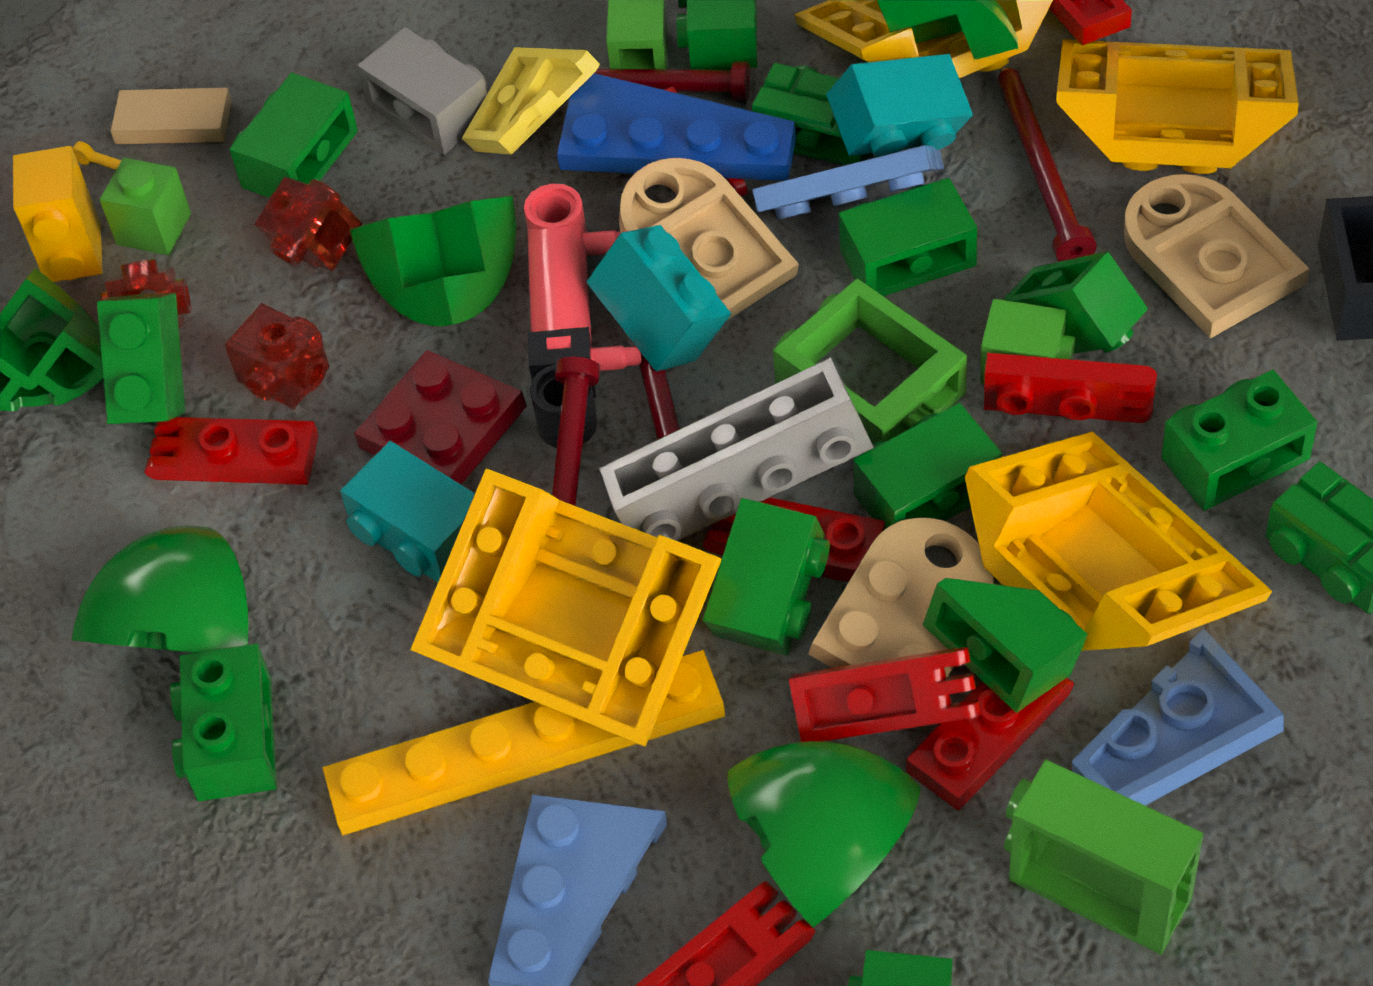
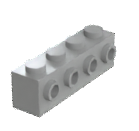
(738, 454)

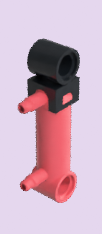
(562, 303)

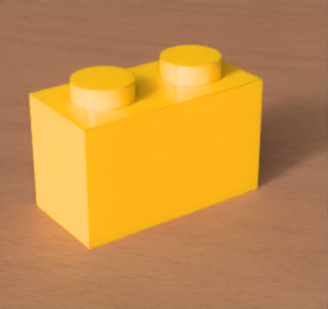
(57, 214)

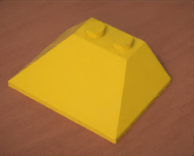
(862, 30)
(1176, 101)
(1103, 544)
(566, 606)

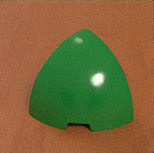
(982, 22)
(441, 262)
(46, 347)
(168, 594)
(822, 817)

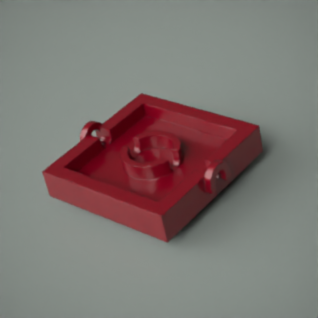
(443, 415)

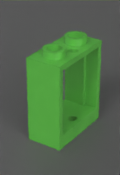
(930, 389)
(1102, 855)

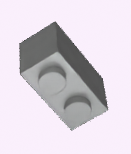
(423, 89)

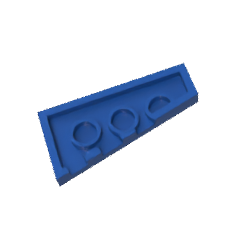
(630, 125)

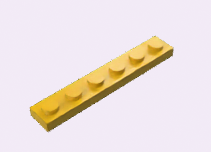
(497, 752)

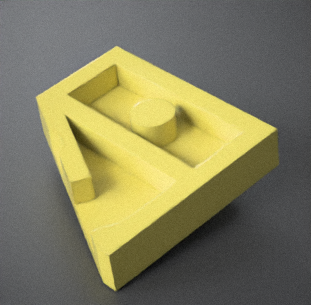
(526, 95)

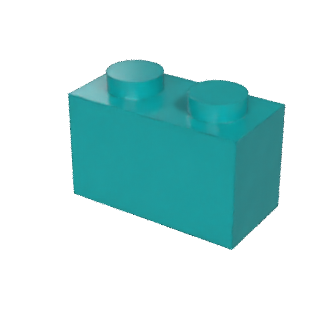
(899, 105)
(658, 297)
(406, 509)

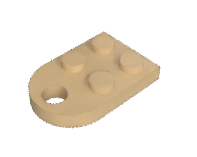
(712, 228)
(1211, 253)
(891, 592)

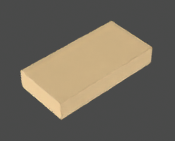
(171, 116)

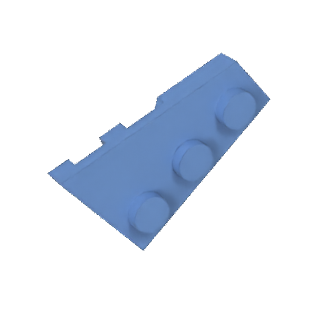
(848, 182)
(1182, 727)
(564, 885)

